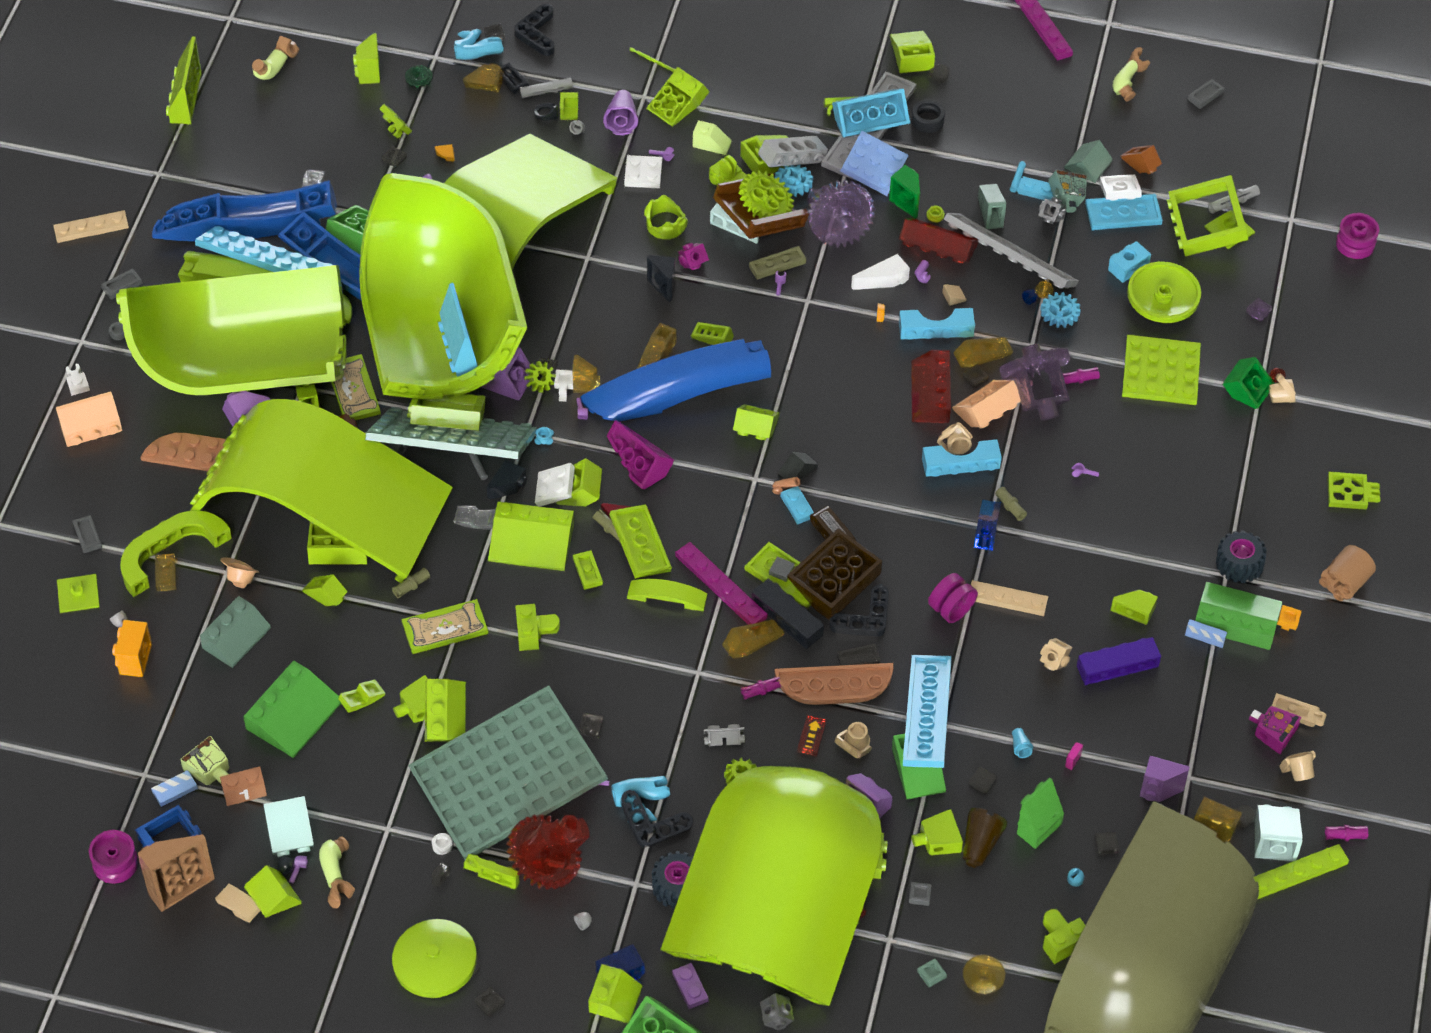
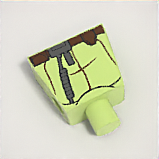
(206, 762)

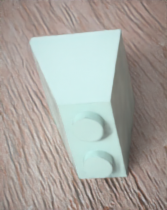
(288, 826)
(1277, 833)

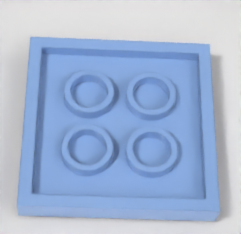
(873, 162)

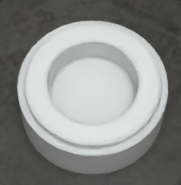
(442, 843)

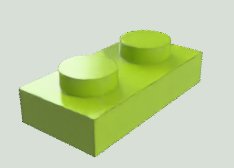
(587, 570)

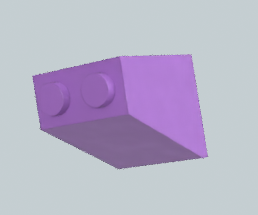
(511, 380)

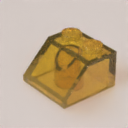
(1218, 818)

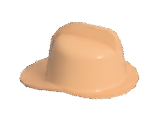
(239, 572)

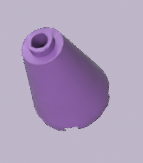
(621, 114)

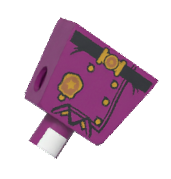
(1275, 727)

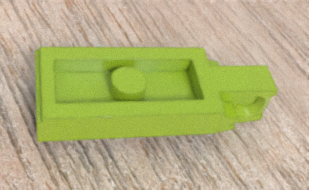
(493, 872)

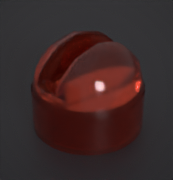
(1274, 372)

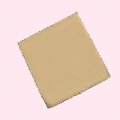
(953, 294)

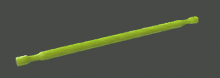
(653, 60)

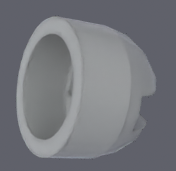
(575, 130)
(118, 618)
(583, 920)

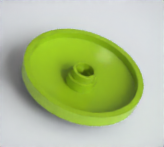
(1164, 292)
(434, 958)

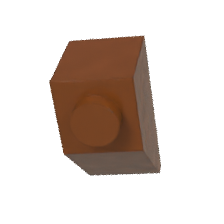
(1142, 159)

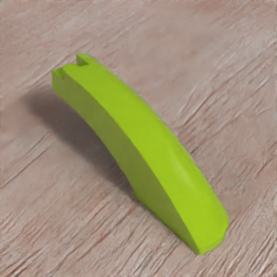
(212, 266)

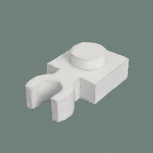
(76, 381)

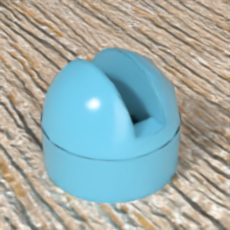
(1078, 879)

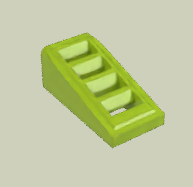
(724, 333)

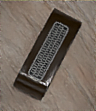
(827, 522)

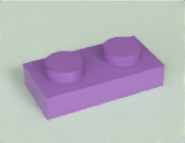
(690, 986)

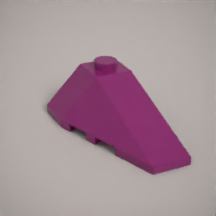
(641, 458)

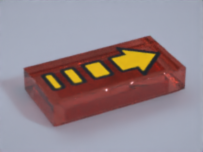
(811, 735)

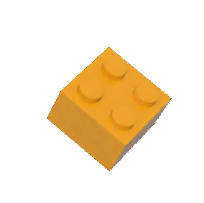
(132, 648)

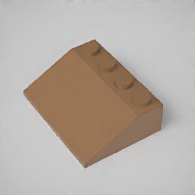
(175, 869)

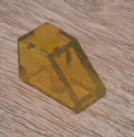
(485, 78)
(584, 376)

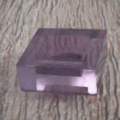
(1259, 309)

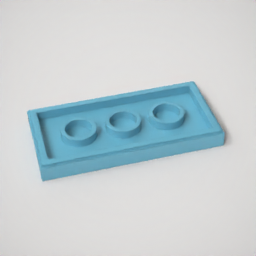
(1123, 212)

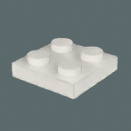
(643, 171)
(1120, 187)
(554, 484)

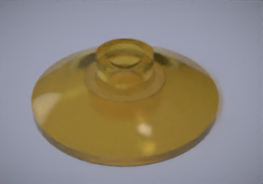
(984, 966)

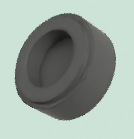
(116, 331)

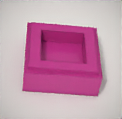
(1074, 755)

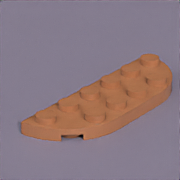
(184, 450)
(835, 683)

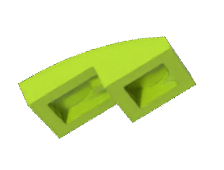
(364, 695)

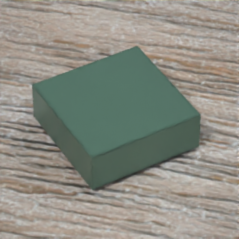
(931, 972)

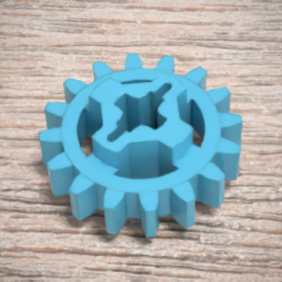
(795, 178)
(1069, 309)

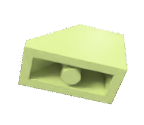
(710, 138)

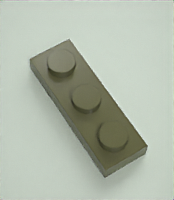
(777, 262)

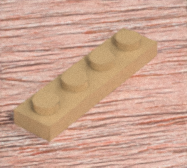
(91, 226)
(1010, 598)

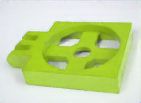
(1368, 489)

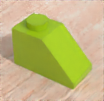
(325, 590)
(1135, 605)

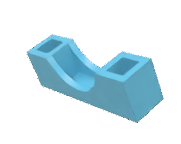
(915, 326)
(940, 462)

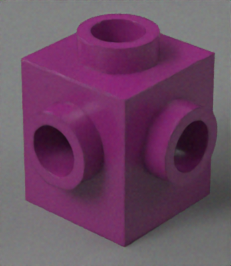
(692, 255)

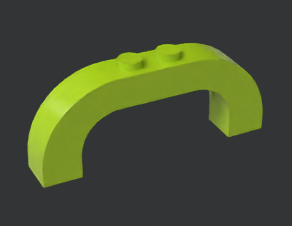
(164, 535)

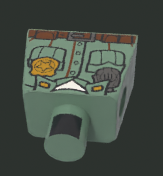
(1069, 188)

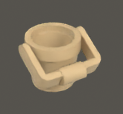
(1282, 391)
(957, 439)
(855, 740)
(1300, 765)

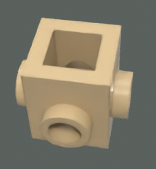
(1055, 654)

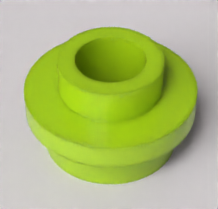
(935, 214)

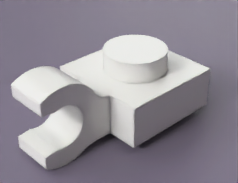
(563, 381)

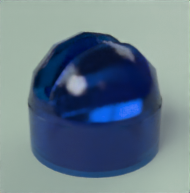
(1029, 299)

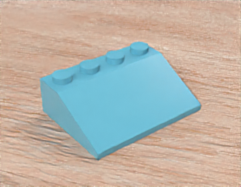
(456, 334)

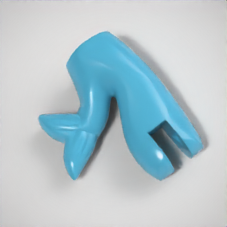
(466, 49)
(649, 788)

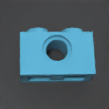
(1128, 261)

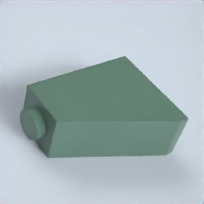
(992, 205)

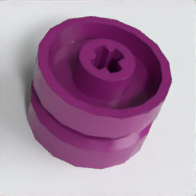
(1357, 235)
(952, 597)
(113, 856)

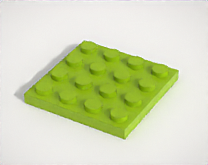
(1161, 369)

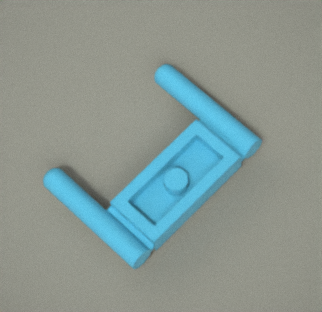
(1029, 186)

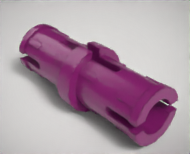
(1081, 375)
(760, 688)
(1346, 832)

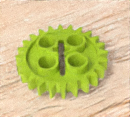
(765, 195)

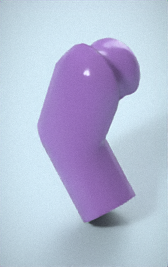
(921, 273)

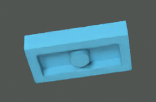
(797, 504)

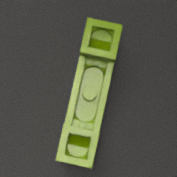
(667, 591)

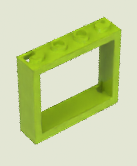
(1216, 239)
(450, 412)

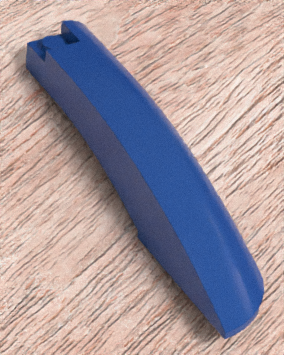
(247, 214)
(313, 241)
(678, 379)

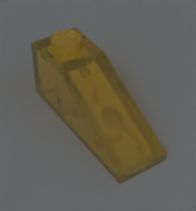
(982, 351)
(749, 638)

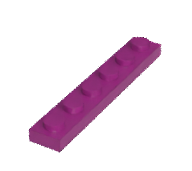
(1045, 28)
(720, 584)

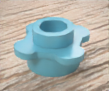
(546, 433)

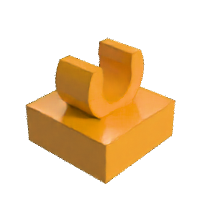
(1288, 618)

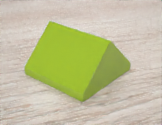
(271, 892)

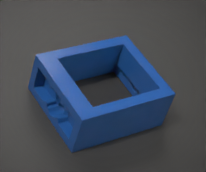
(163, 822)

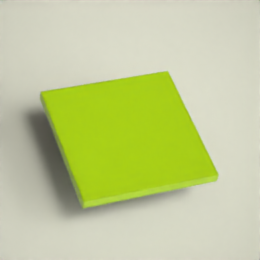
(1226, 222)
(78, 593)

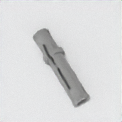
(552, 86)
(1251, 192)

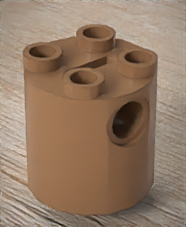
(1348, 572)

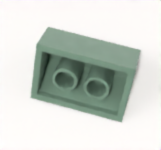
(234, 632)

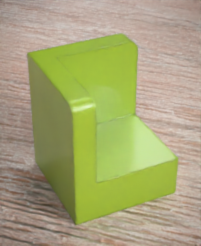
(568, 105)

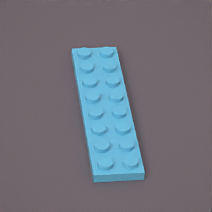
(254, 251)
(927, 711)

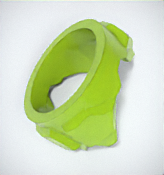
(668, 230)

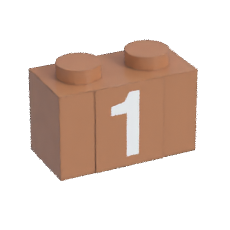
(243, 786)

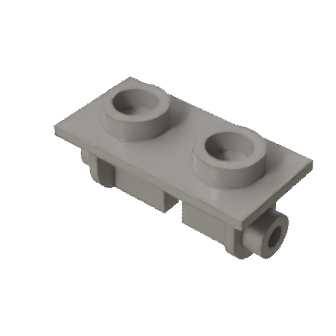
(731, 734)

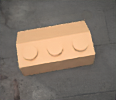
(988, 403)
(89, 419)

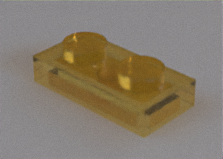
(165, 572)

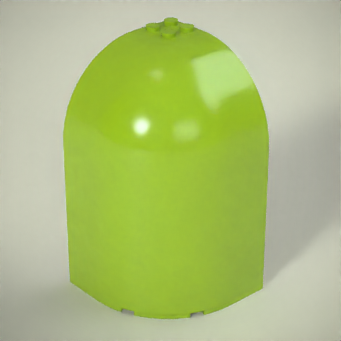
(411, 250)
(238, 331)
(779, 879)

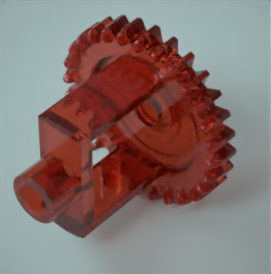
(547, 849)

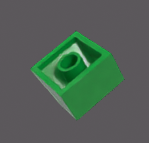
(905, 190)
(1248, 382)

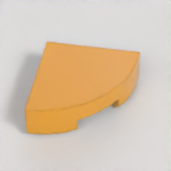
(445, 152)
(880, 312)

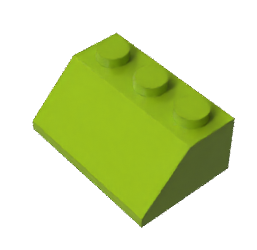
(444, 709)

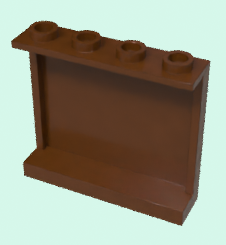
(729, 200)

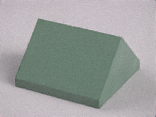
(1090, 160)

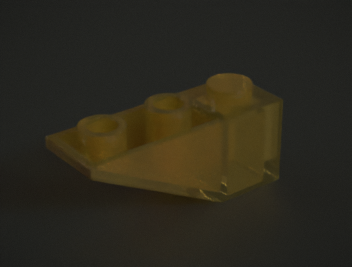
(659, 345)

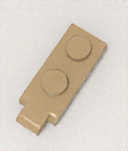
(1310, 714)

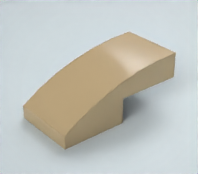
(238, 902)

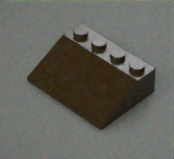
(835, 573)

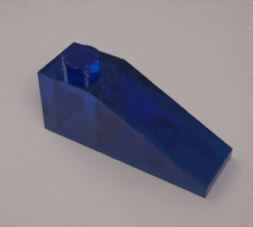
(987, 525)

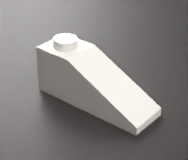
(882, 275)

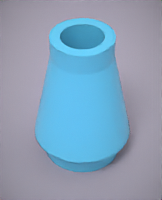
(1022, 746)

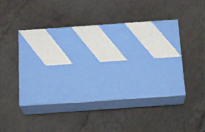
(1206, 633)
(174, 788)

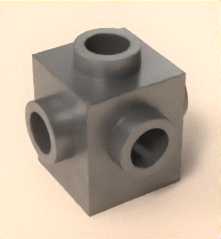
(1046, 210)
(777, 1011)

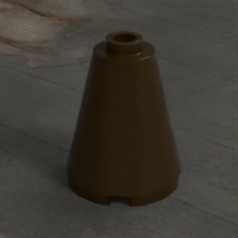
(981, 835)

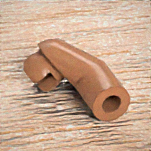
(785, 483)

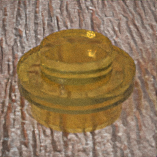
(1043, 289)

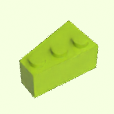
(328, 549)

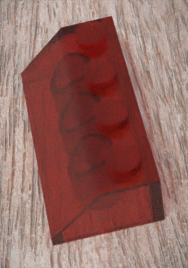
(938, 239)
(931, 387)

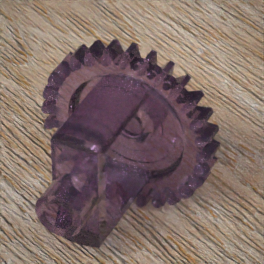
(831, 204)
(1036, 361)

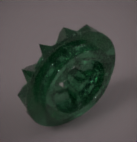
(412, 74)

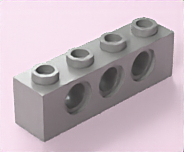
(792, 151)

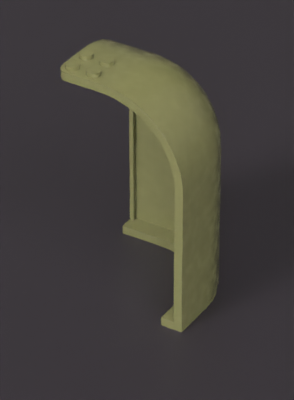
(1157, 933)

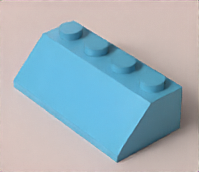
(871, 112)

